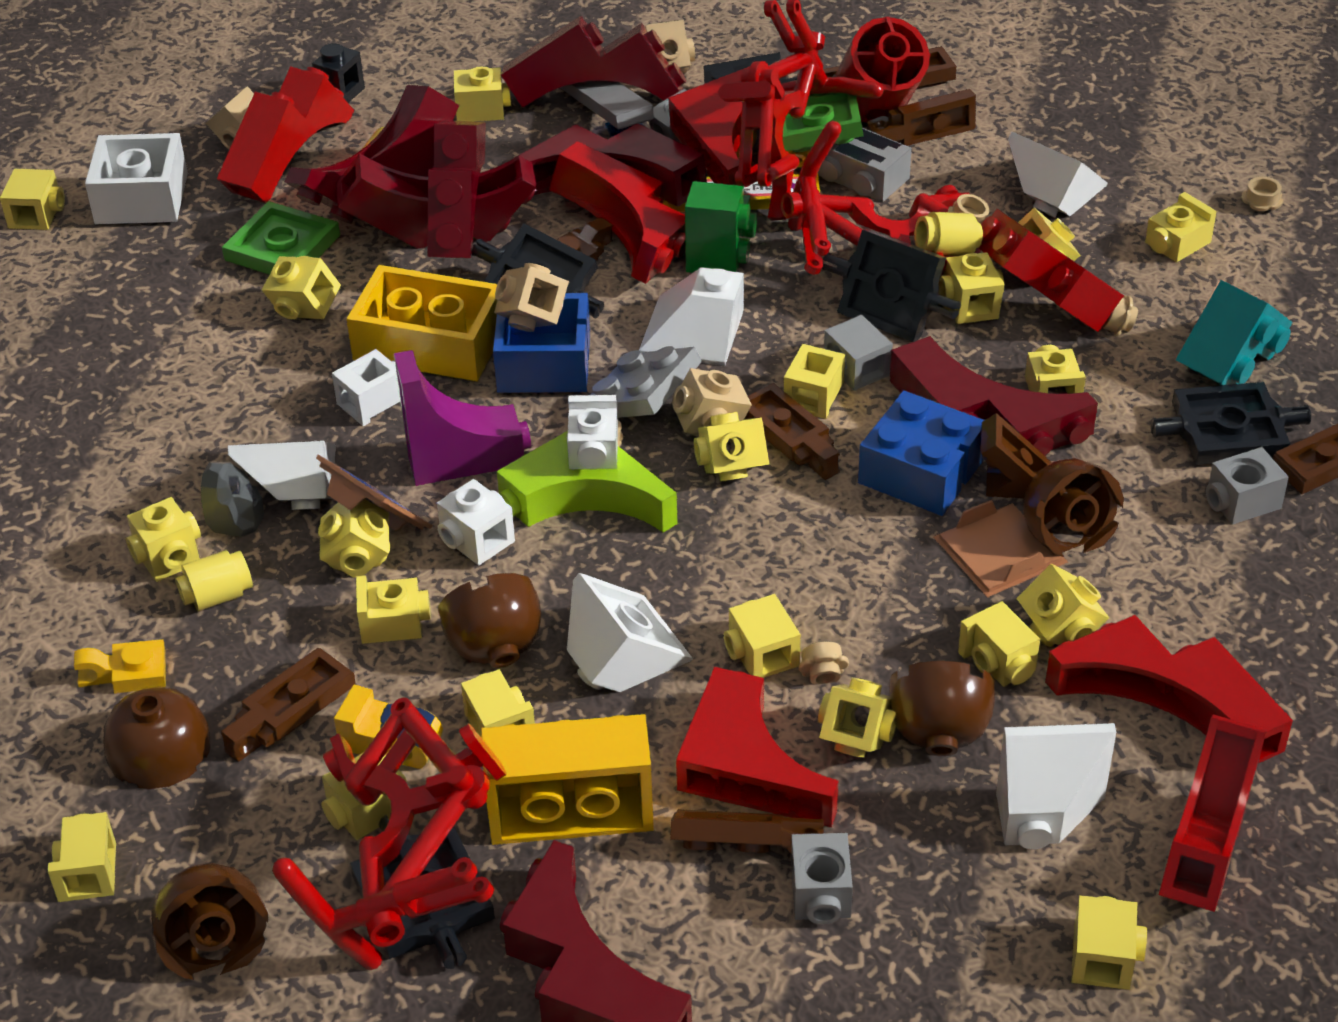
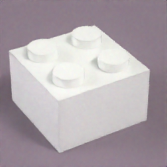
(136, 178)

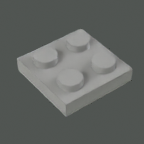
(647, 379)

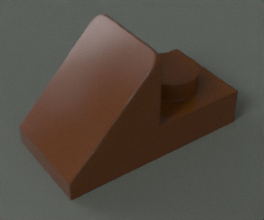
(1009, 459)

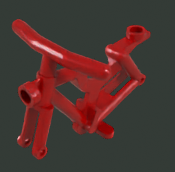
(768, 102)
(815, 211)
(407, 891)

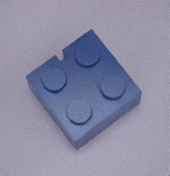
(550, 357)
(921, 452)

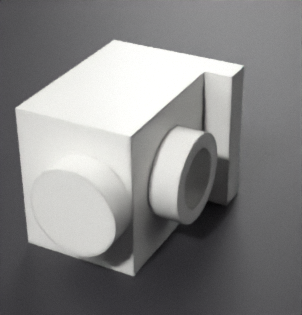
(366, 386)
(592, 432)

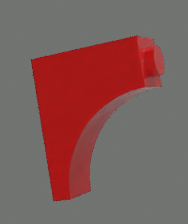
(710, 126)
(738, 762)

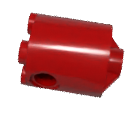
(888, 54)

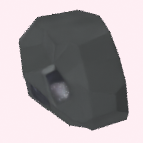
(230, 500)

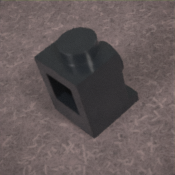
(343, 69)

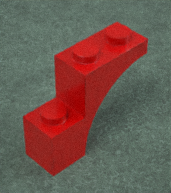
(1048, 270)
(1213, 813)

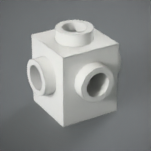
(475, 521)

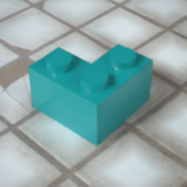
(1231, 334)

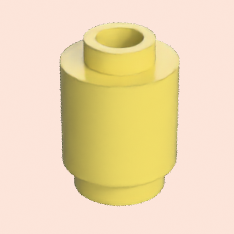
(948, 233)
(214, 580)

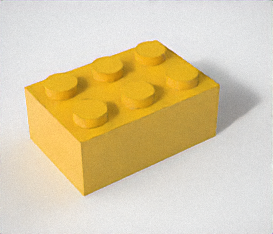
(437, 316)
(570, 779)

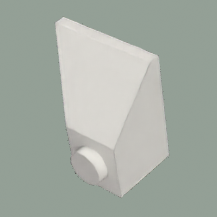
(1052, 177)
(699, 314)
(288, 470)
(618, 636)
(1051, 780)

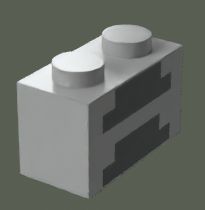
(868, 165)

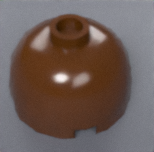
(1076, 496)
(493, 620)
(941, 705)
(155, 738)
(208, 910)

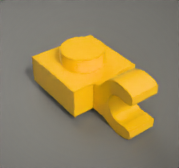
(128, 668)

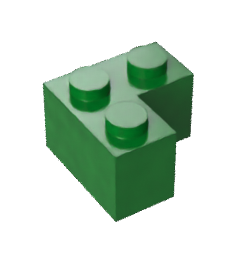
(718, 227)

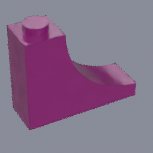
(451, 436)

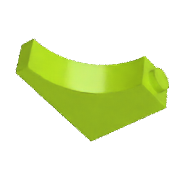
(545, 487)

